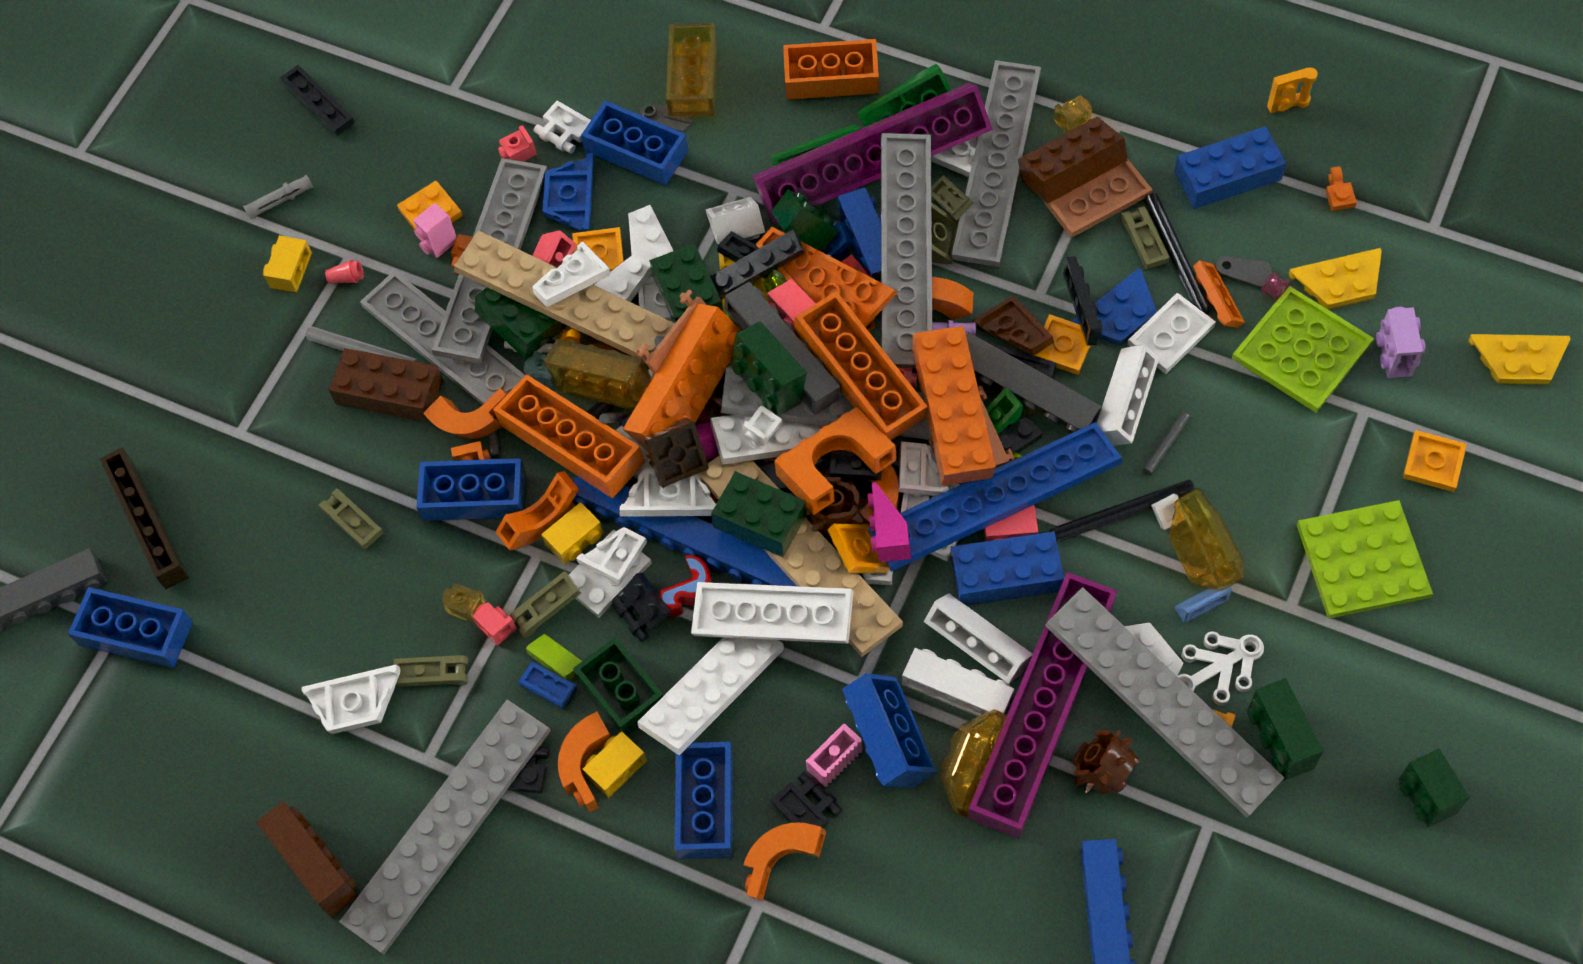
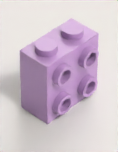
(1400, 342)

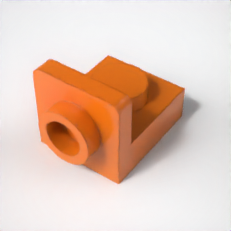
(470, 451)

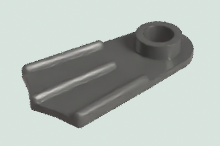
(660, 115)
(1244, 270)

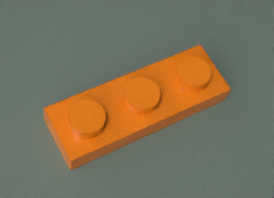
(1218, 294)

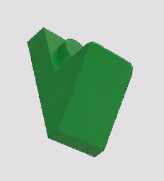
(1004, 410)

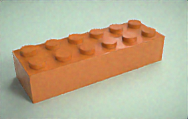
(860, 365)
(686, 374)
(953, 405)
(569, 436)

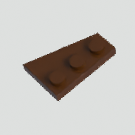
(1015, 326)

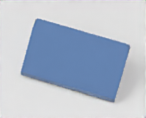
(1202, 603)

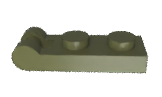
(1145, 238)
(351, 519)
(545, 604)
(431, 671)

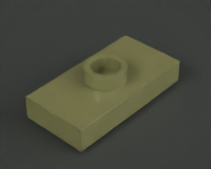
(950, 198)

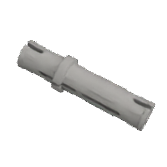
(278, 196)

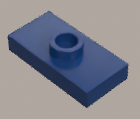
(547, 685)

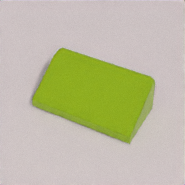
(553, 656)

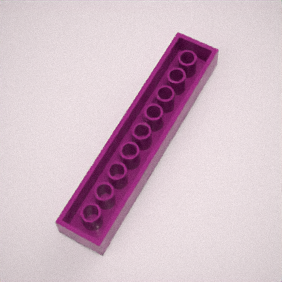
(857, 156)
(1034, 723)

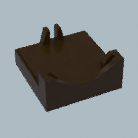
(676, 453)

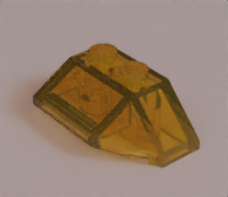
(1204, 543)
(969, 757)

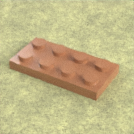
(1099, 199)

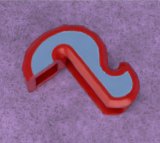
(685, 591)

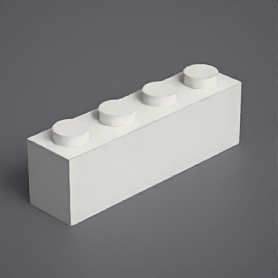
(1127, 394)
(978, 638)
(955, 684)

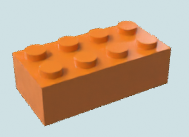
(831, 69)

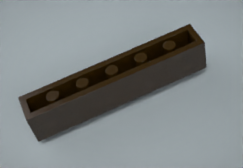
(144, 518)

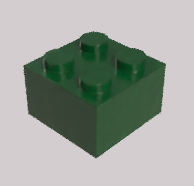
(809, 221)
(1433, 788)

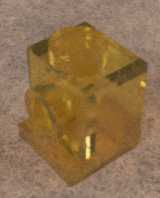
(1073, 113)
(463, 609)

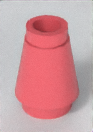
(345, 273)

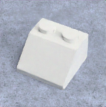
(739, 217)

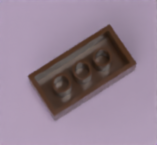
(1072, 159)
(385, 384)
(309, 858)

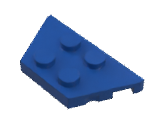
(570, 193)
(1124, 309)

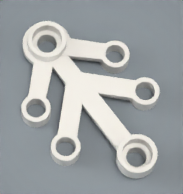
(1223, 663)

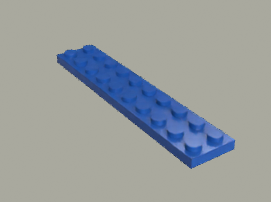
(1009, 491)

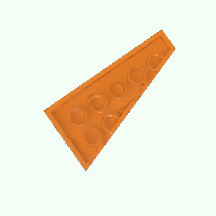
(823, 275)

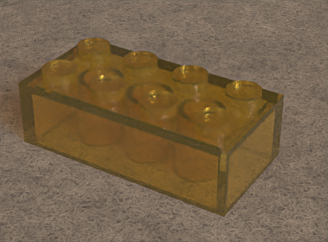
(691, 69)
(597, 373)

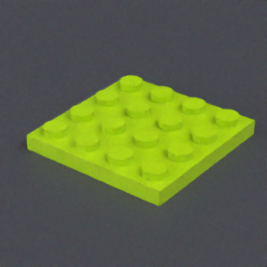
(1302, 349)
(1364, 559)

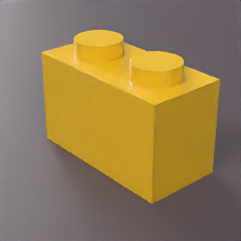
(287, 263)
(573, 533)
(614, 764)

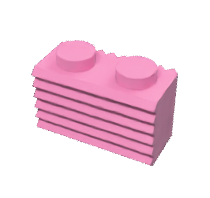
(434, 231)
(834, 755)

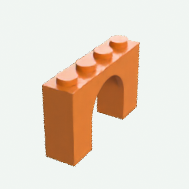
(849, 433)

